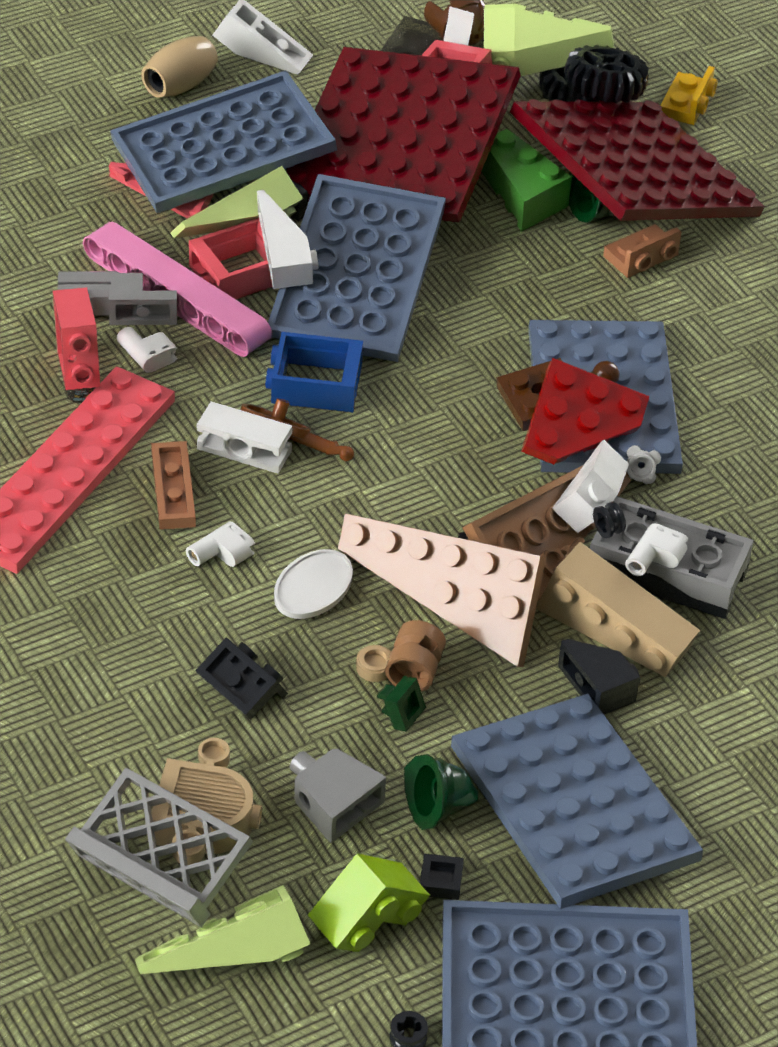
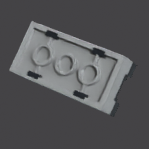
(706, 572)

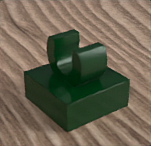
(402, 702)

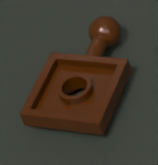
(521, 387)

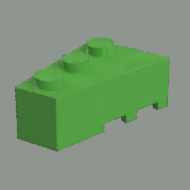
(526, 180)

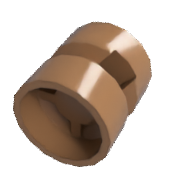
(416, 653)

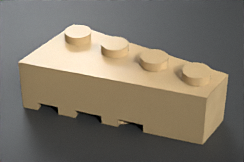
(616, 611)

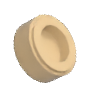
(372, 663)

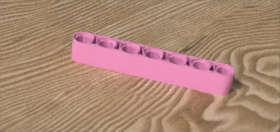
(197, 299)

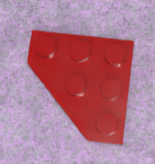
(579, 412)

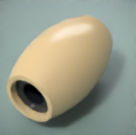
(179, 66)

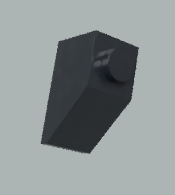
(599, 673)

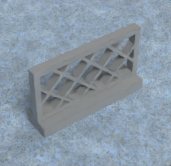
(149, 878)

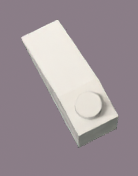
(259, 39)
(285, 245)
(592, 487)

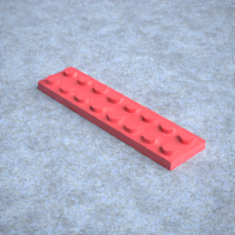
(75, 462)

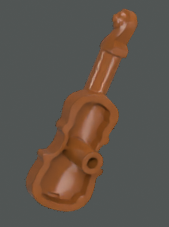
(300, 432)

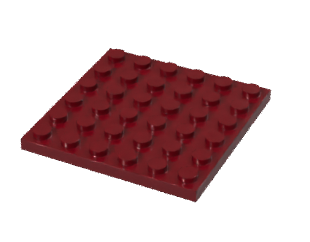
(411, 123)
(637, 160)

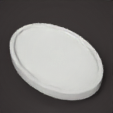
(313, 584)

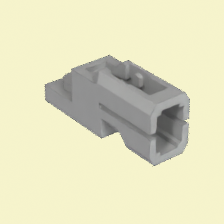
(123, 297)

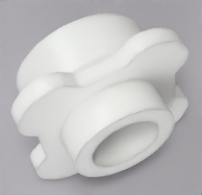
(650, 459)

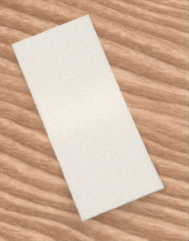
(458, 26)

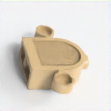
(213, 790)

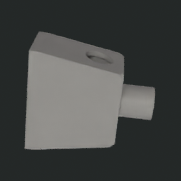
(336, 790)

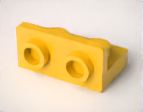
(689, 96)

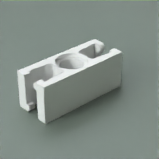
(244, 437)

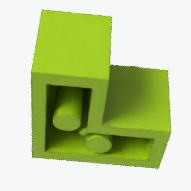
(365, 897)

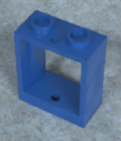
(317, 352)

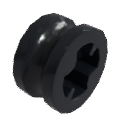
(609, 519)
(411, 1020)

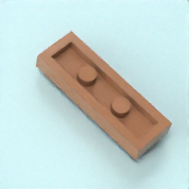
(173, 485)

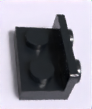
(239, 678)

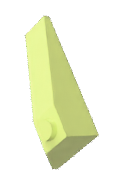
(535, 39)
(242, 205)
(258, 932)

